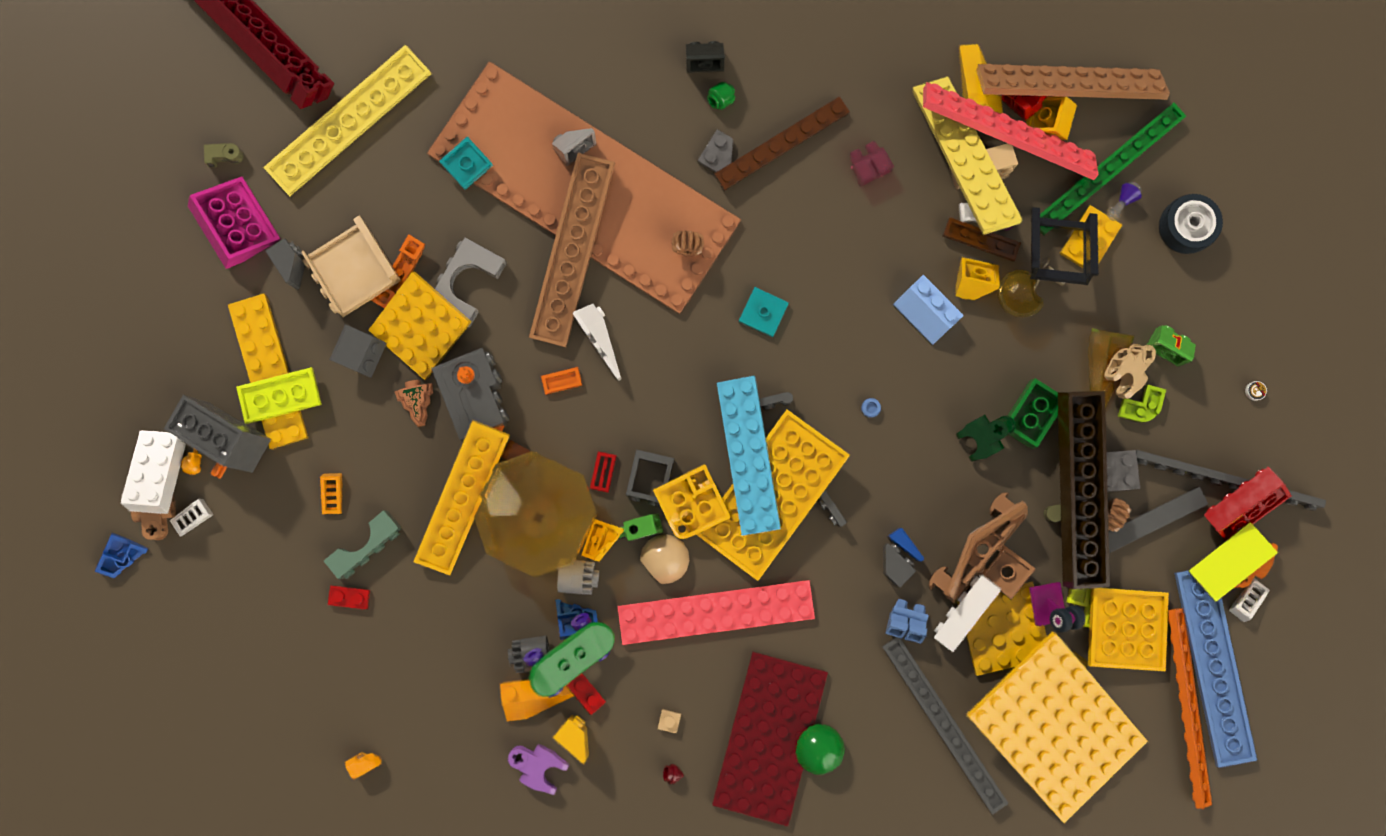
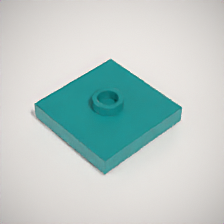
(466, 163)
(763, 312)

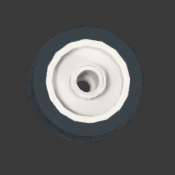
(1190, 223)

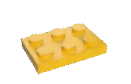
(1106, 233)

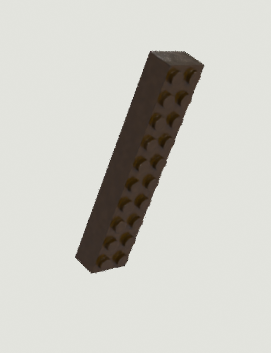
(1083, 489)

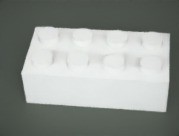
(153, 472)

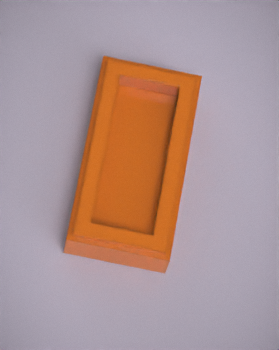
(561, 380)

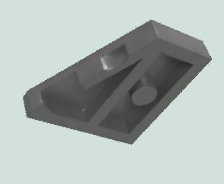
(717, 152)

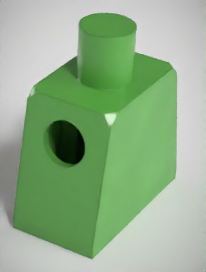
(646, 525)

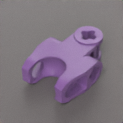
(535, 765)

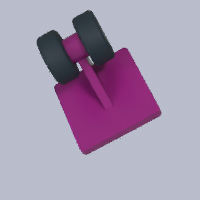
(1050, 609)

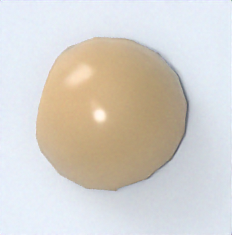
(665, 558)

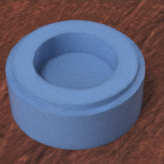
(871, 408)

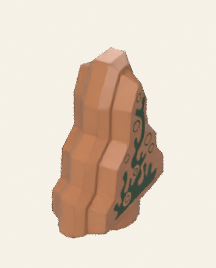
(416, 399)

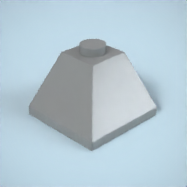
(572, 143)

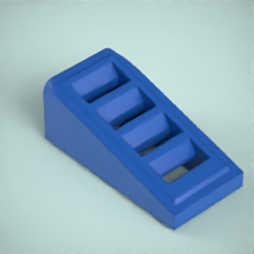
(902, 540)

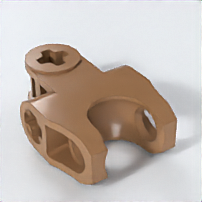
(151, 521)

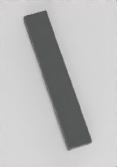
(1157, 518)

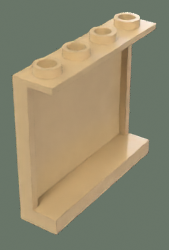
(351, 269)

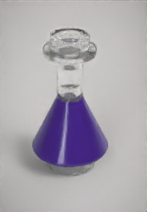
(1129, 193)

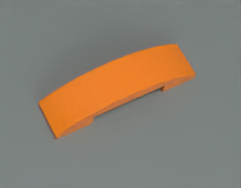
(404, 266)

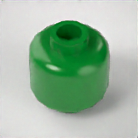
(721, 95)

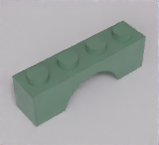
(382, 529)

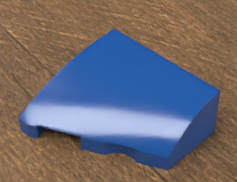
(118, 555)
(567, 613)

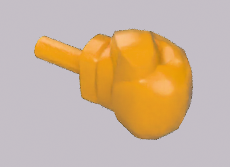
(191, 463)

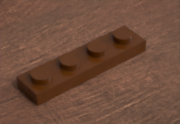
(989, 242)

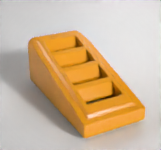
(338, 493)

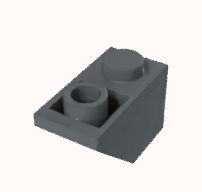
(895, 566)

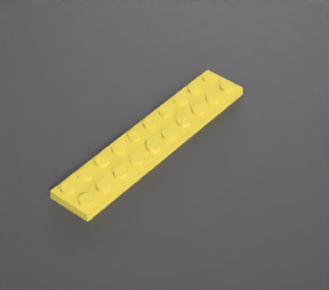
(347, 120)
(971, 167)

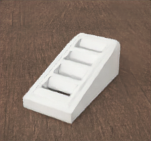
(203, 507)
(1241, 609)

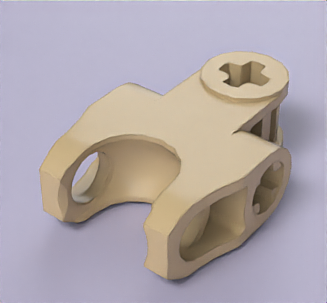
(1130, 367)

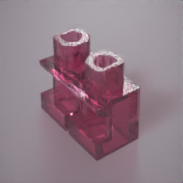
(872, 165)

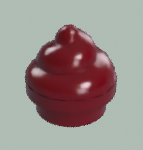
(672, 774)

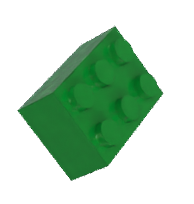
(1034, 413)

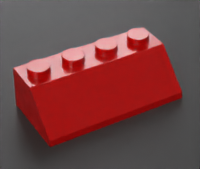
(1248, 503)

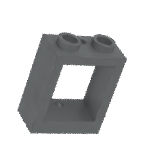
(651, 457)

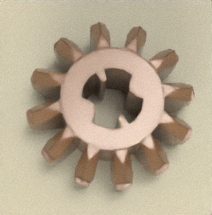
(687, 243)
(1117, 514)

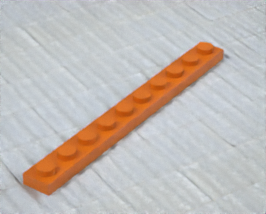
(1190, 710)

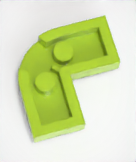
(1146, 409)

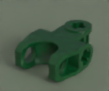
(987, 435)

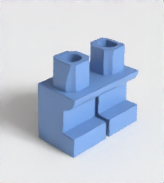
(907, 622)

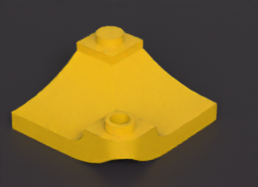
(691, 502)

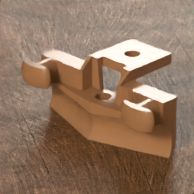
(994, 536)

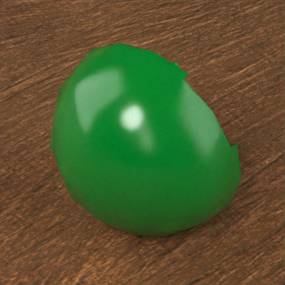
(820, 749)

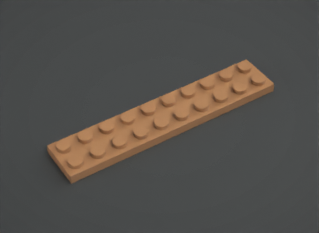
(1072, 81)
(572, 249)

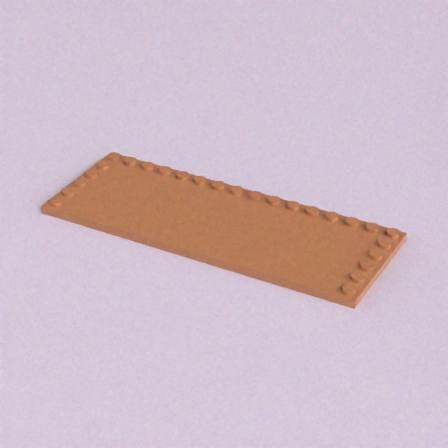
(642, 205)

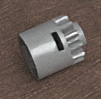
(578, 578)

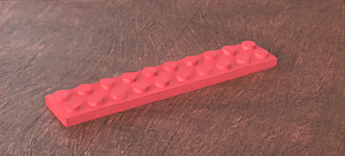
(1009, 130)
(716, 612)

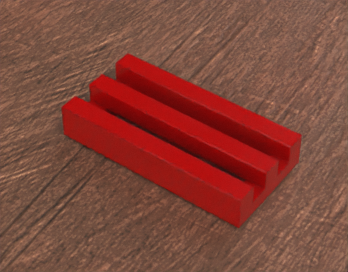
(608, 484)

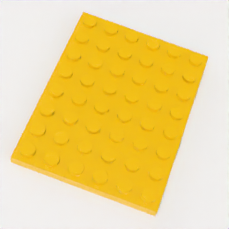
(1057, 727)

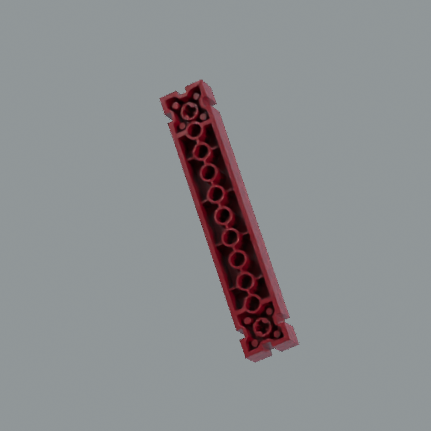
(270, 49)

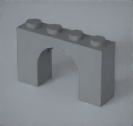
(468, 256)

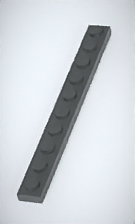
(1218, 478)
(945, 725)

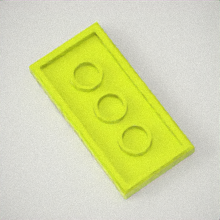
(279, 395)
(1232, 562)

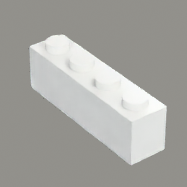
(967, 613)

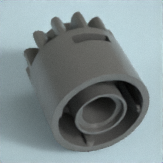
(522, 647)

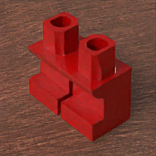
(1024, 105)

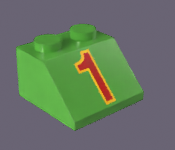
(1171, 346)

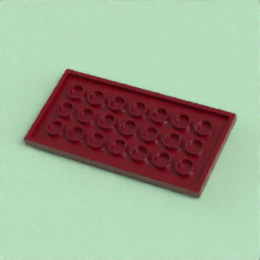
(761, 759)

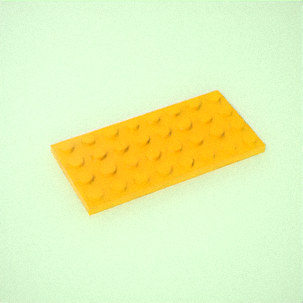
(801, 470)

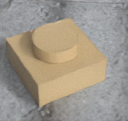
(669, 721)

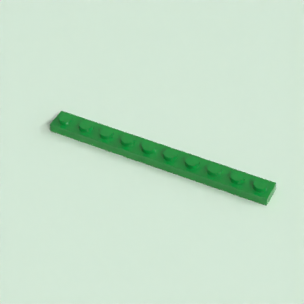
(1113, 165)

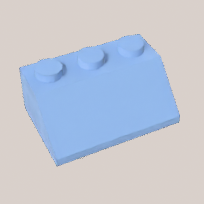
(928, 309)

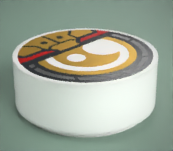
(1256, 390)

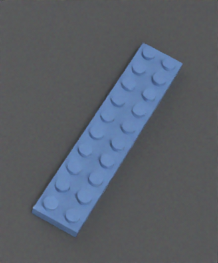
(1216, 674)

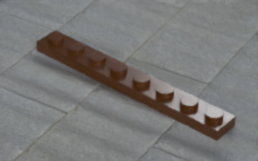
(781, 143)

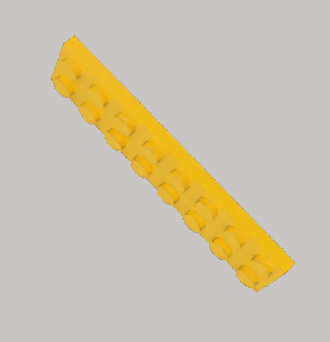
(265, 360)
(461, 497)

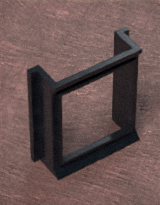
(1090, 249)

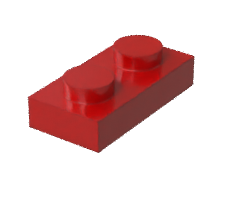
(348, 597)
(586, 694)

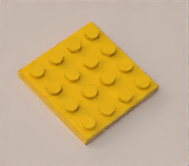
(419, 325)
(1128, 629)
(1004, 633)

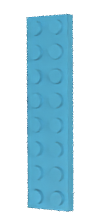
(748, 456)

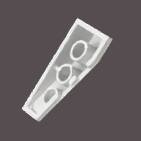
(594, 326)

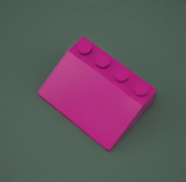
(232, 221)

